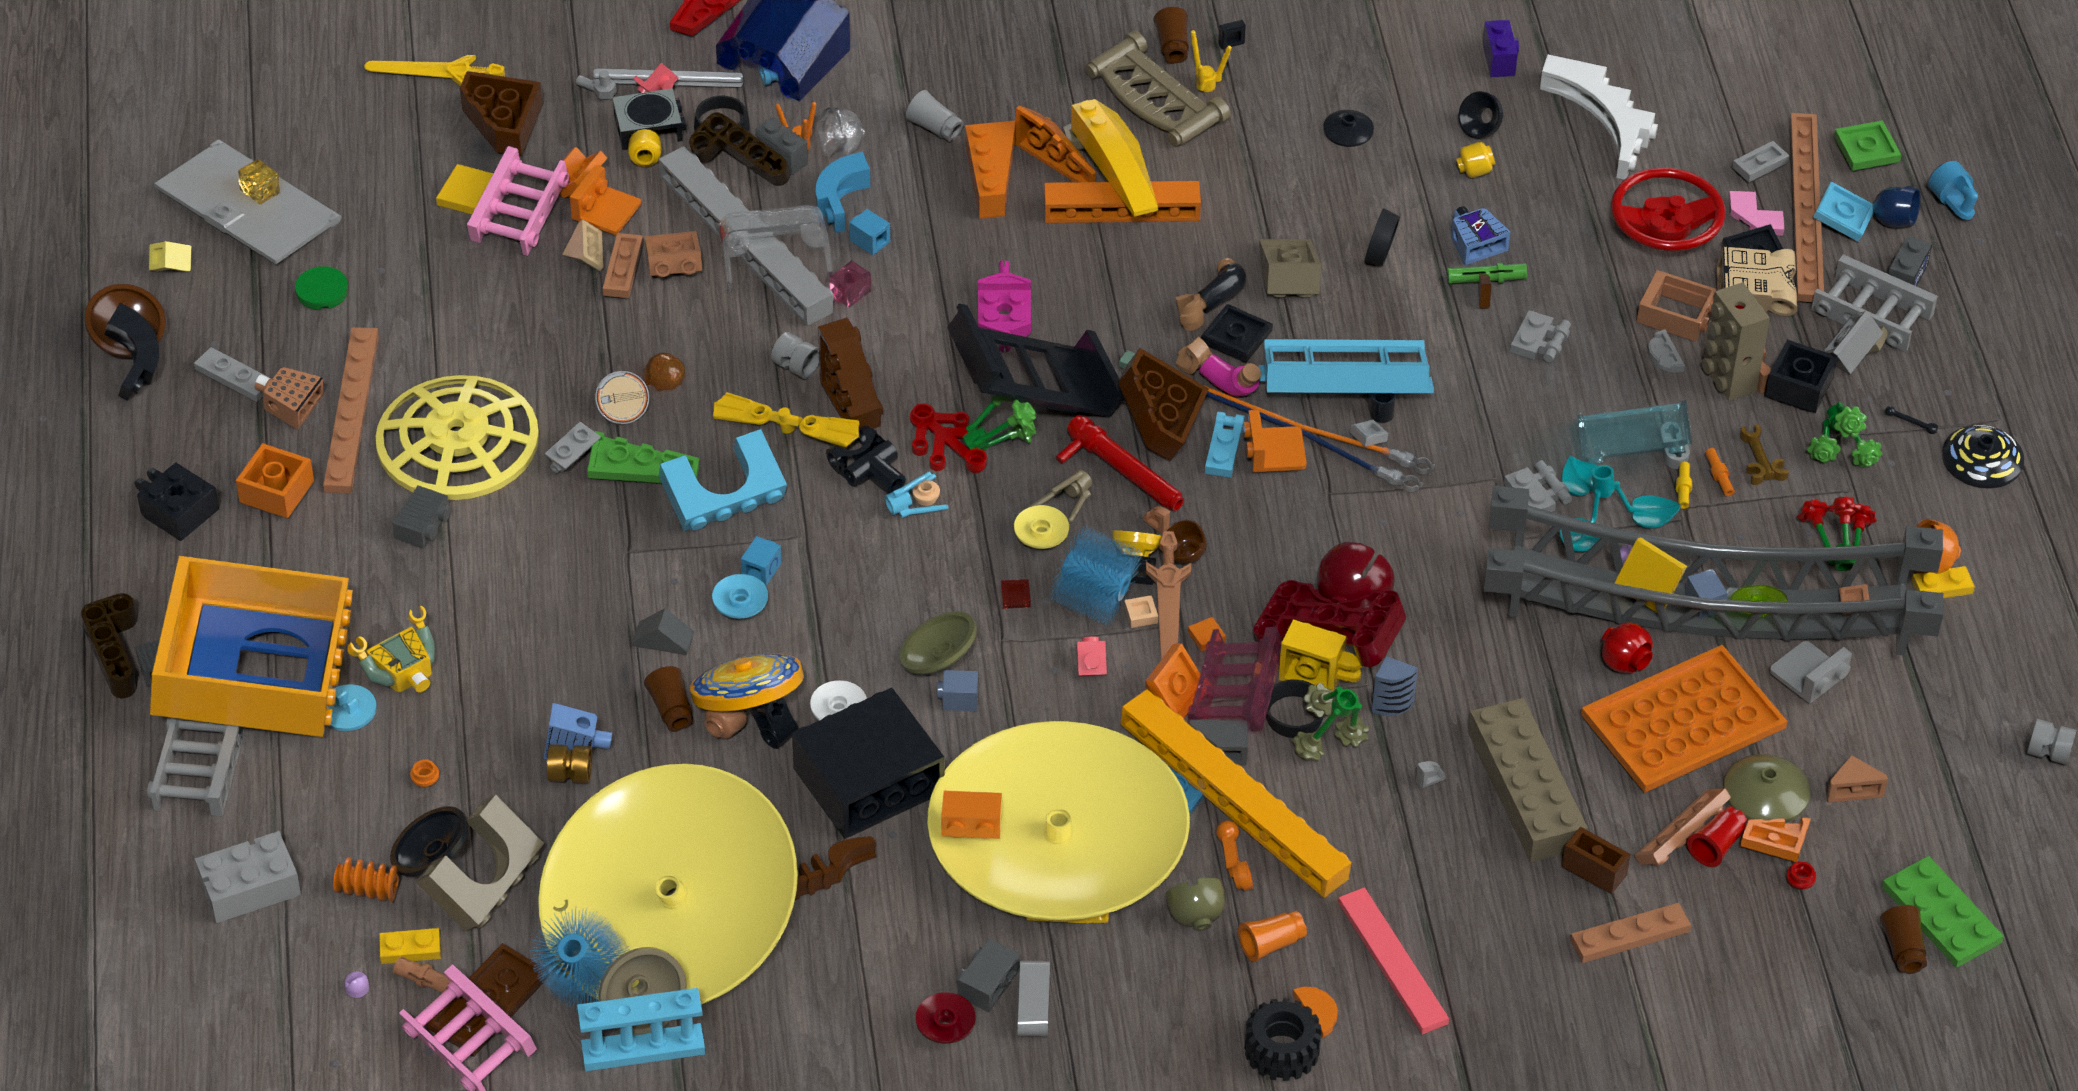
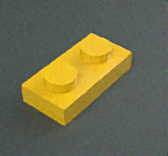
(1950, 583)
(411, 944)

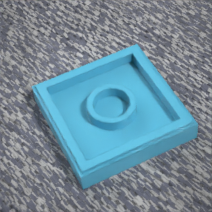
(1844, 211)

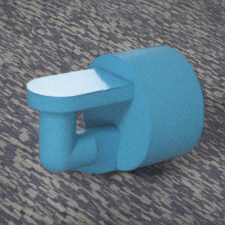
(1950, 185)

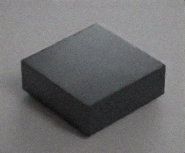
(1232, 34)

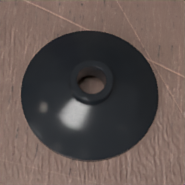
(1348, 128)

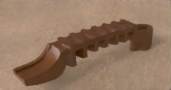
(841, 857)

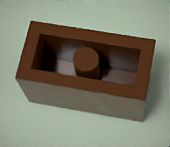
(1596, 860)

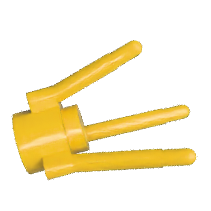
(1205, 75)

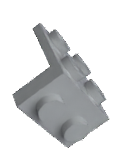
(1810, 670)

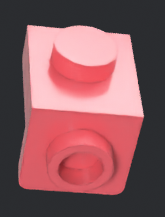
(660, 79)
(1091, 657)

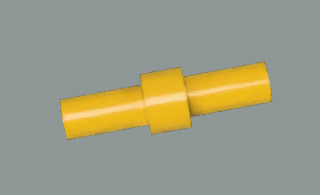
(1684, 484)

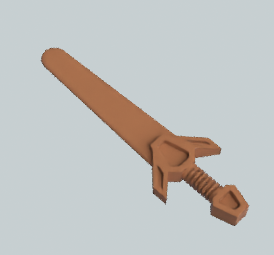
(1168, 591)

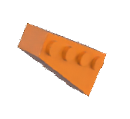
(990, 163)

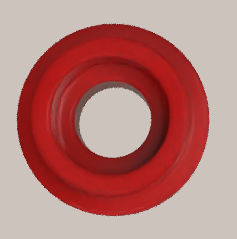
(1799, 870)

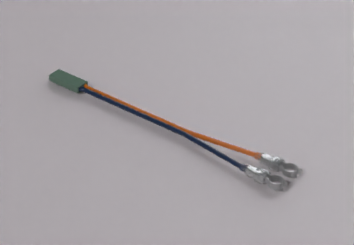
(1391, 476)

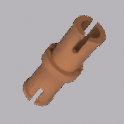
(421, 974)

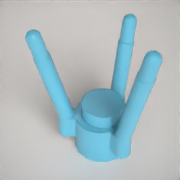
(900, 499)

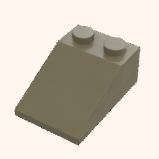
(1290, 267)

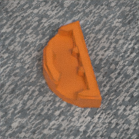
(1321, 1005)

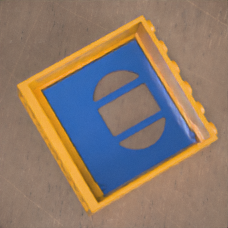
(236, 606)

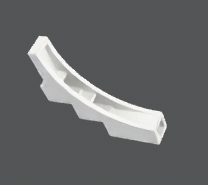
(1609, 104)

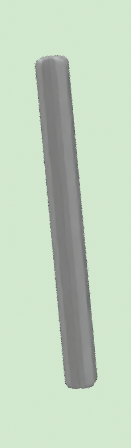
(685, 78)

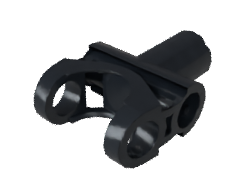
(869, 462)

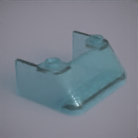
(1634, 431)

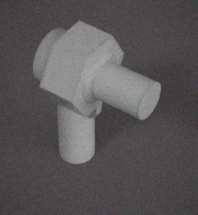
(603, 88)

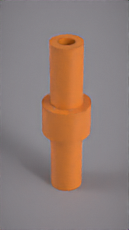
(1719, 472)

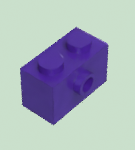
(1500, 48)

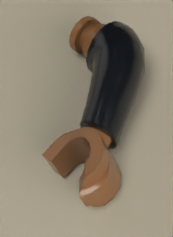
(1223, 287)

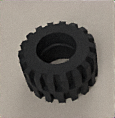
(1277, 1058)

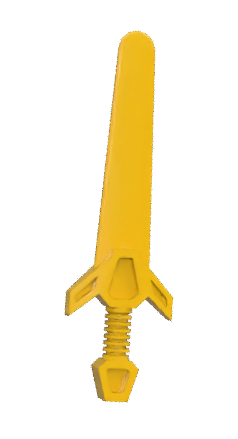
(454, 70)

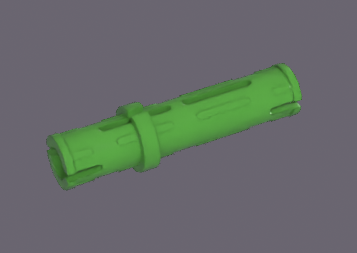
(1497, 273)

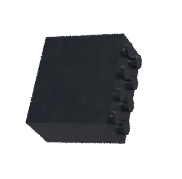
(867, 762)

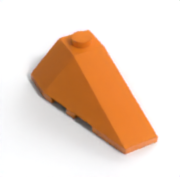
(1047, 143)

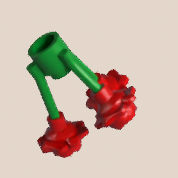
(1848, 512)

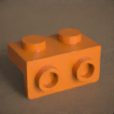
(578, 168)

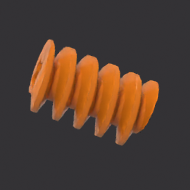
(366, 881)

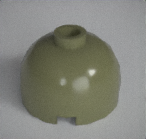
(1196, 904)

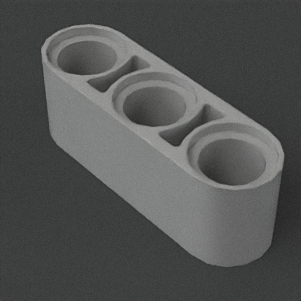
(1033, 998)

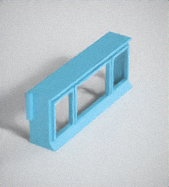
(1345, 376)

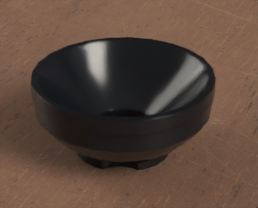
(1471, 112)

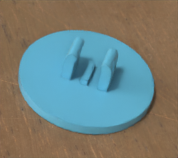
(352, 708)

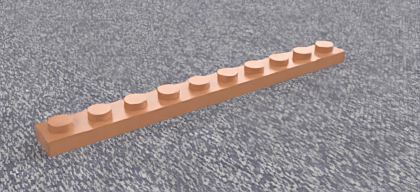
(1805, 202)

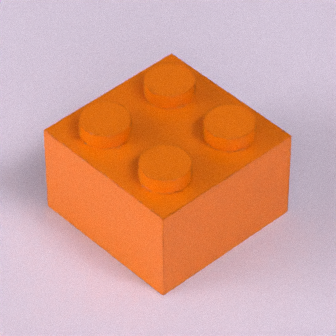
(275, 480)

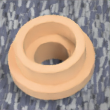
(926, 492)

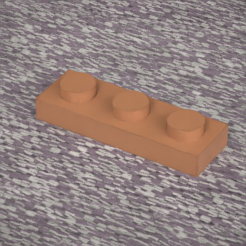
(623, 265)

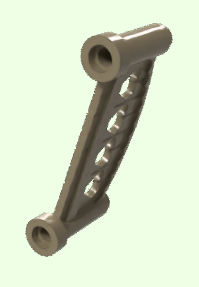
(1130, 55)

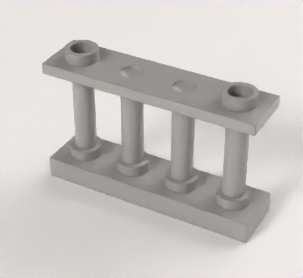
(1883, 286)
(220, 772)

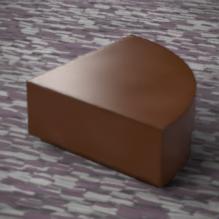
(1484, 291)

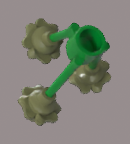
(1343, 703)

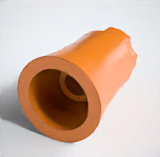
(1270, 934)

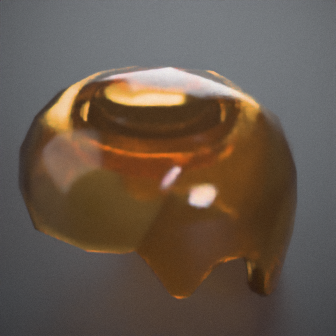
(664, 371)

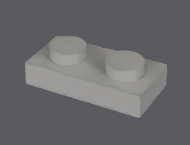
(1760, 161)

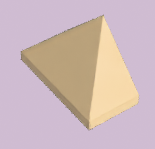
(586, 245)

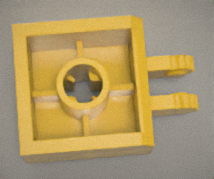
(1316, 656)

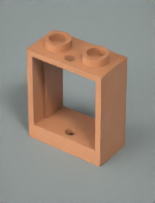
(1680, 290)

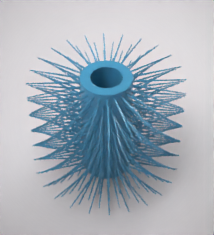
(1095, 575)
(578, 957)

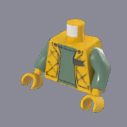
(401, 659)

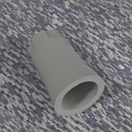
(933, 116)

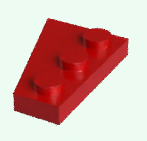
(697, 14)

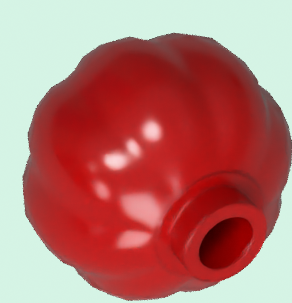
(1627, 648)

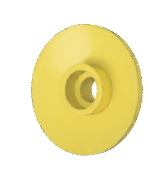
(1041, 527)

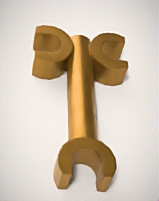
(1763, 468)

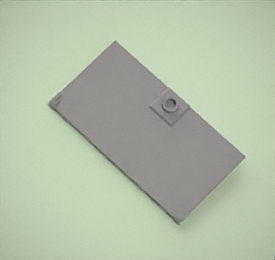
(212, 190)

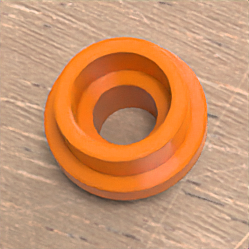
(424, 773)

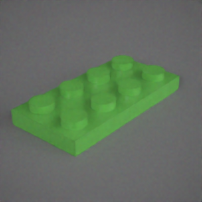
(1945, 911)

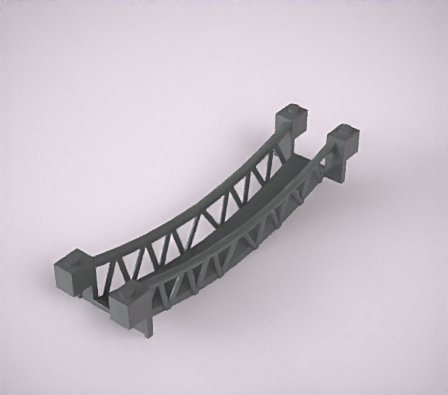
(1805, 616)

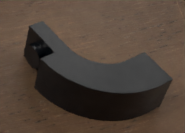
(140, 339)

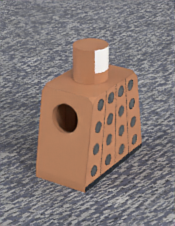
(290, 395)

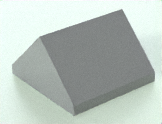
(1854, 341)

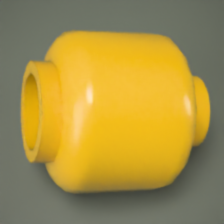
(644, 148)
(1475, 160)

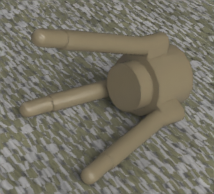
(1075, 486)

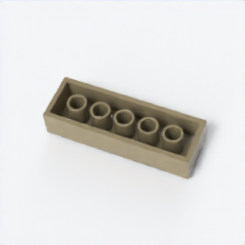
(1525, 778)

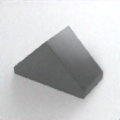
(663, 633)

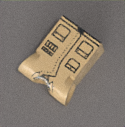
(1764, 274)

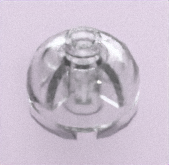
(840, 132)

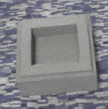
(1369, 433)

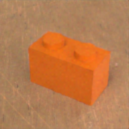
(971, 814)

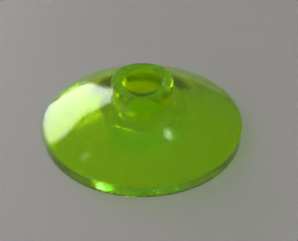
(1759, 593)

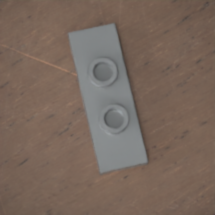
(229, 373)

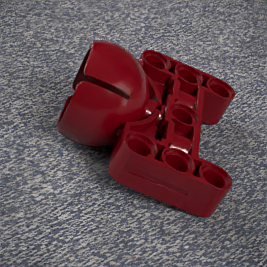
(1364, 607)

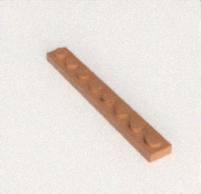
(351, 410)

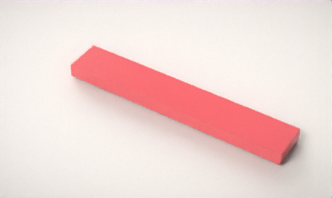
(1393, 961)

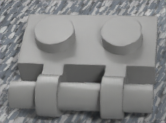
(1532, 336)
(1538, 495)

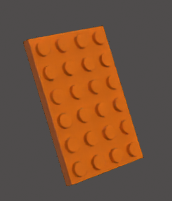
(1683, 718)

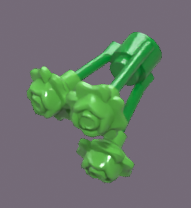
(1020, 421)
(1850, 423)

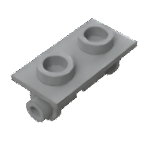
(571, 447)

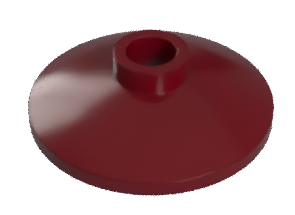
(945, 1008)

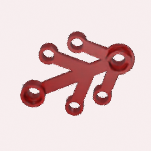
(925, 417)

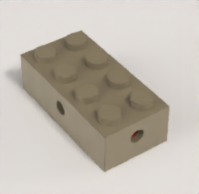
(1735, 341)

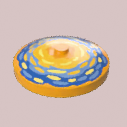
(746, 682)

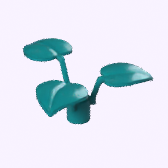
(1582, 477)

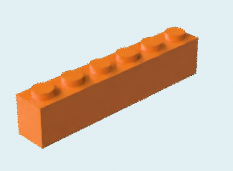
(1100, 203)

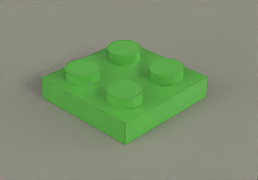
(1867, 145)

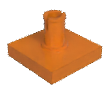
(1175, 679)

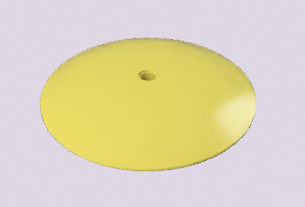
(1082, 821)
(683, 832)

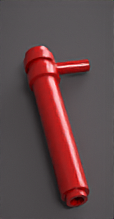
(1096, 441)

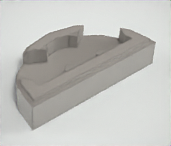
(1664, 354)

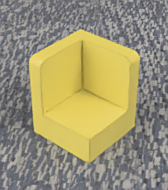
(169, 256)

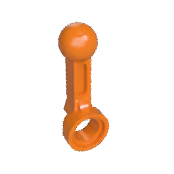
(1228, 833)

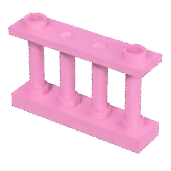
(502, 184)
(477, 1004)

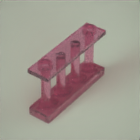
(1258, 690)

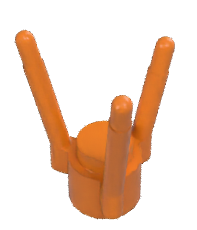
(806, 129)

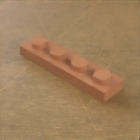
(1686, 823)
(1630, 932)

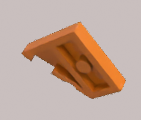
(1776, 837)

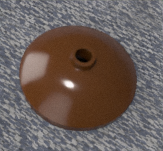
(105, 303)

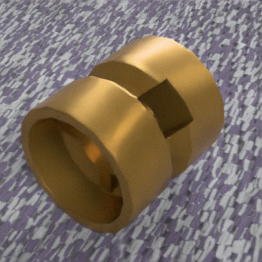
(569, 763)

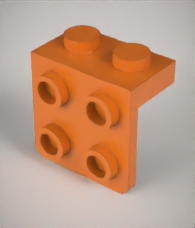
(1273, 447)

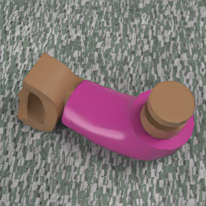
(1230, 379)

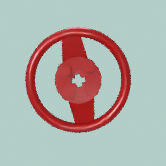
(1668, 220)

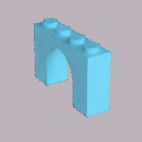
(699, 506)

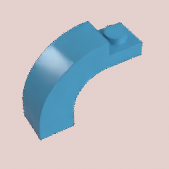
(837, 180)

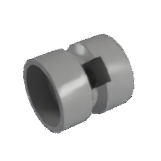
(795, 355)
(2051, 741)

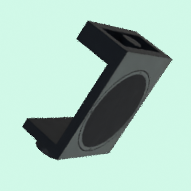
(647, 111)

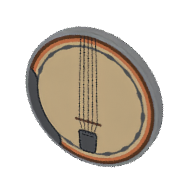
(622, 397)

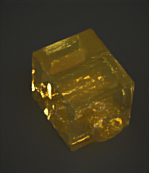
(259, 181)

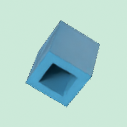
(869, 231)
(761, 559)

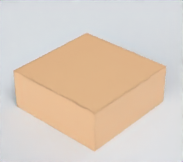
(1141, 611)

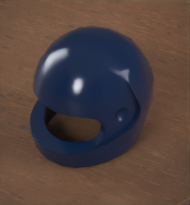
(1894, 204)

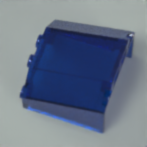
(790, 38)

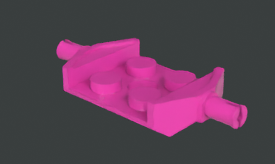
(1005, 293)

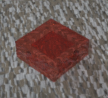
(1015, 593)

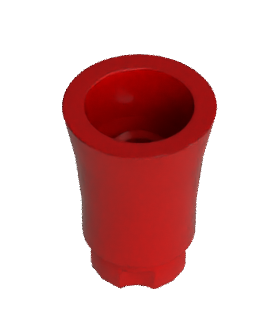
(1717, 836)

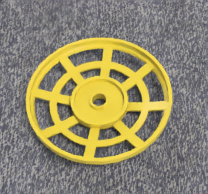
(457, 443)

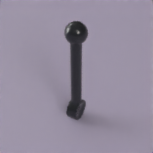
(1931, 427)

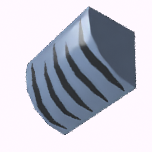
(1394, 688)

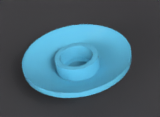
(740, 596)

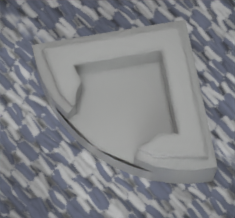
(1428, 774)

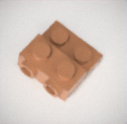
(673, 254)

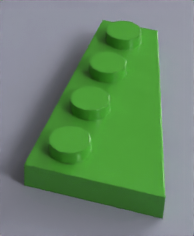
(629, 462)

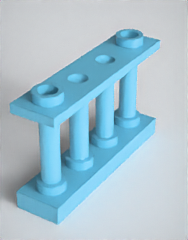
(636, 1049)

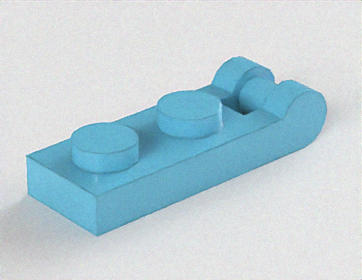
(1224, 445)

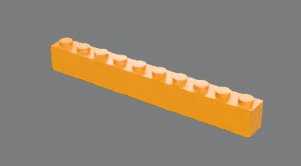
(1236, 793)

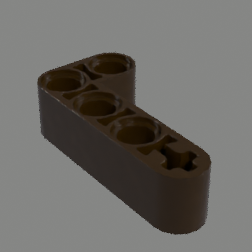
(743, 152)
(101, 624)

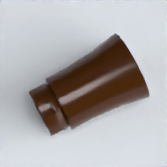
(1172, 32)
(669, 696)
(1905, 937)

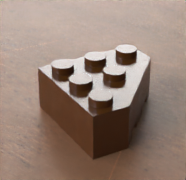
(501, 108)
(847, 374)
(1161, 402)

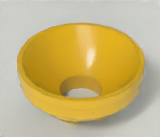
(1145, 542)

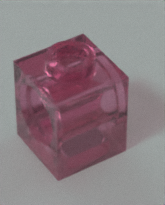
(850, 284)

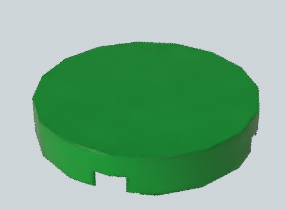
(321, 287)

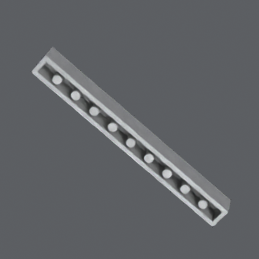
(765, 256)

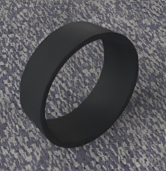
(722, 102)
(1382, 237)
(1286, 689)

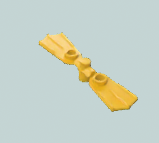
(744, 410)

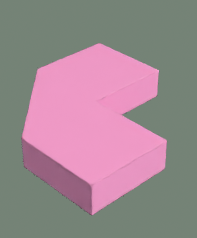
(1744, 208)

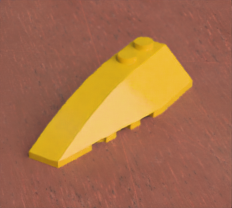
(1115, 153)

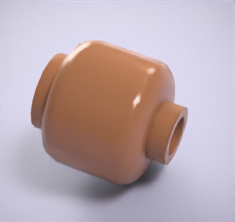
(725, 723)

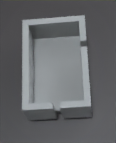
(247, 877)

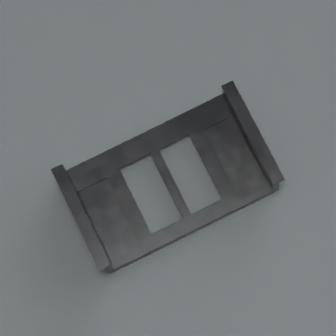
(1082, 370)

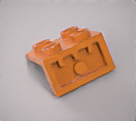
(602, 205)

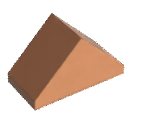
(1856, 782)

